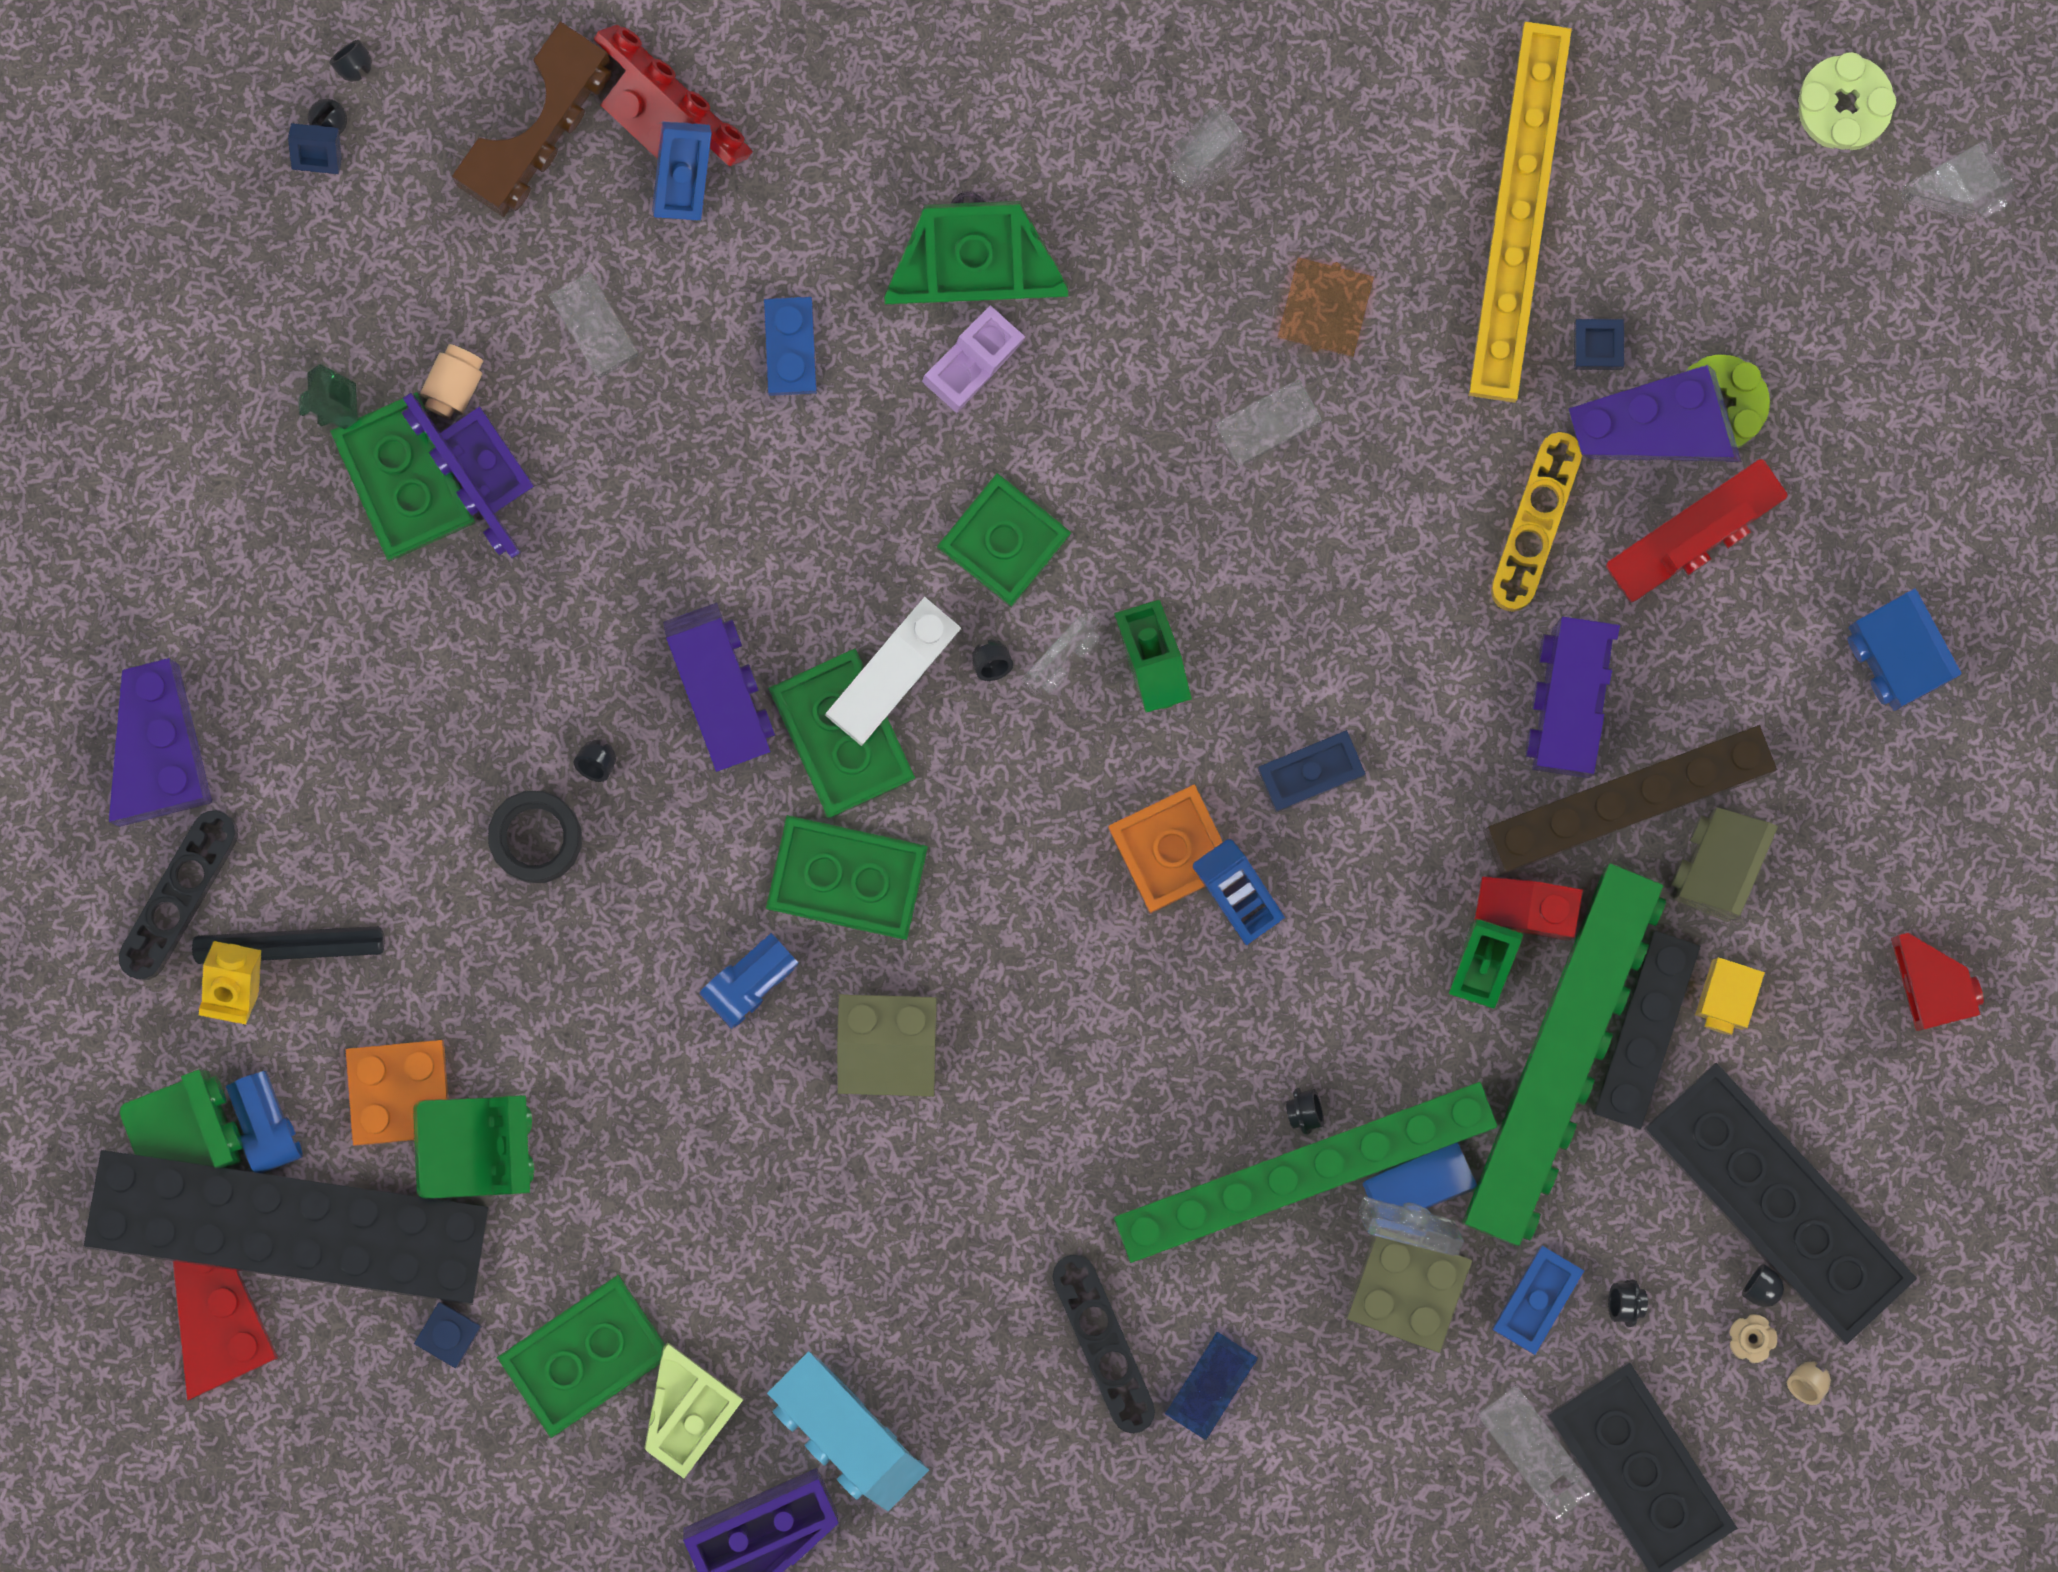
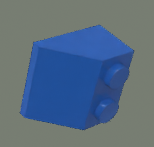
(1902, 651)

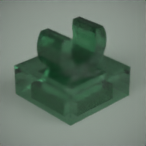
(330, 398)

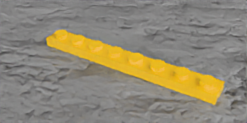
(1520, 212)

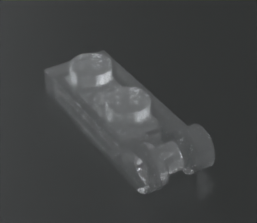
(1535, 1453)

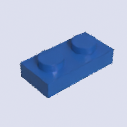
(681, 170)
(790, 346)
(1537, 1300)

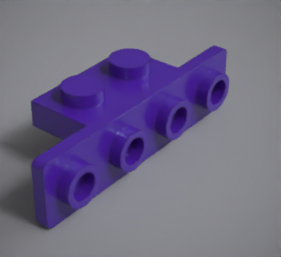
(480, 463)

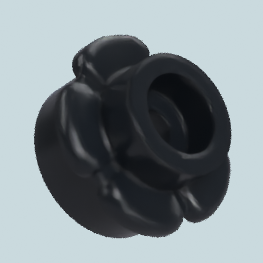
(1305, 1111)
(1627, 1302)

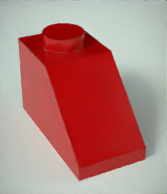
(1529, 907)
(1935, 984)

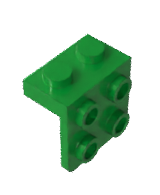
(184, 1123)
(472, 1147)

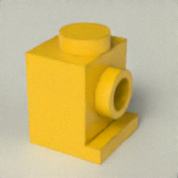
(230, 982)

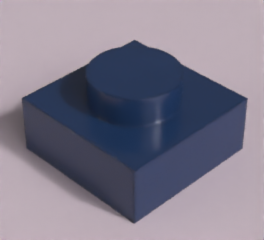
(314, 148)
(1599, 344)
(448, 1334)

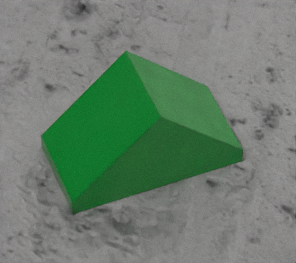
(1485, 963)

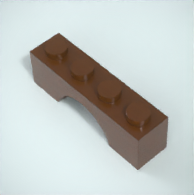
(500, 169)

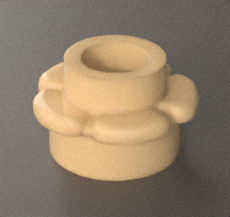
(1740, 1344)

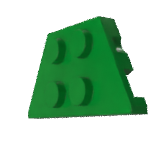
(974, 256)

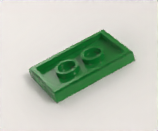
(400, 482)
(836, 764)
(846, 877)
(584, 1356)

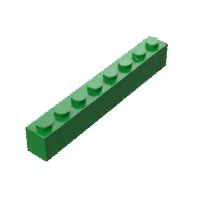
(1563, 1055)
(1305, 1172)

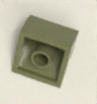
(1723, 863)
(886, 1045)

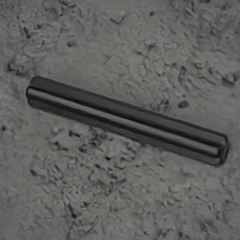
(299, 943)

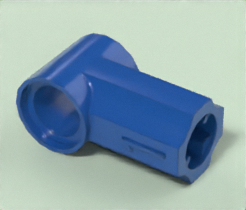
(741, 987)
(266, 1131)

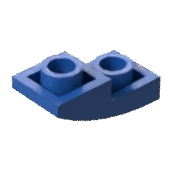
(1424, 1179)

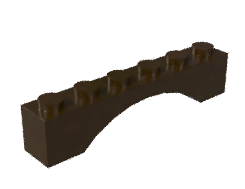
(1629, 800)

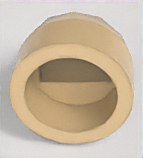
(1809, 1383)

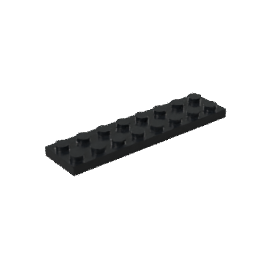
(286, 1227)

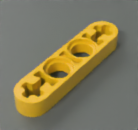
(1540, 523)

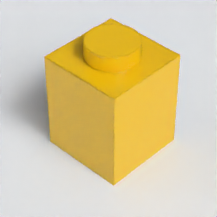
(1729, 996)

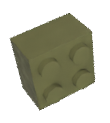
(1408, 1292)

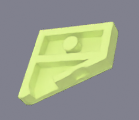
(686, 1411)

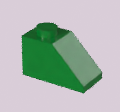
(1153, 656)

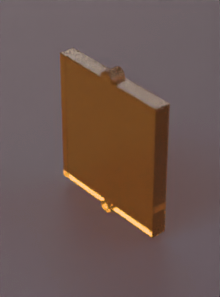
(1325, 307)

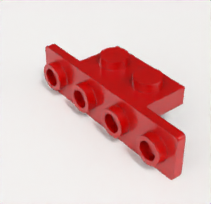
(652, 95)
(1697, 530)

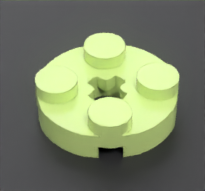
(1849, 75)

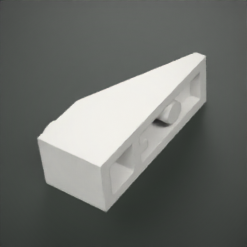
(893, 671)

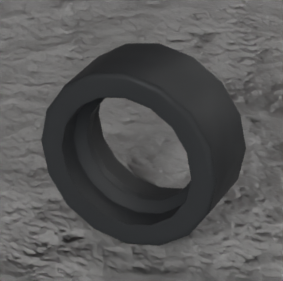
(498, 836)

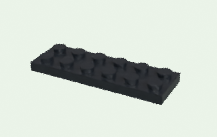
(1780, 1203)

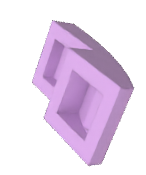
(973, 359)

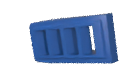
(1222, 868)

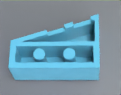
(845, 1433)

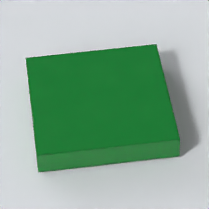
(1004, 540)

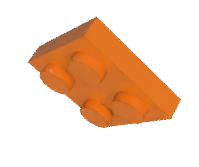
(1163, 845)
(388, 1084)

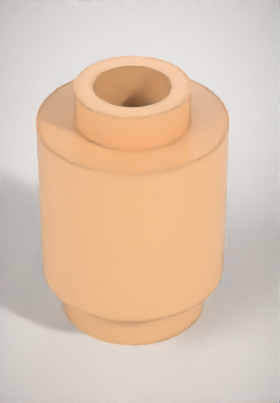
(452, 381)

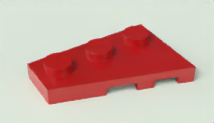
(217, 1327)

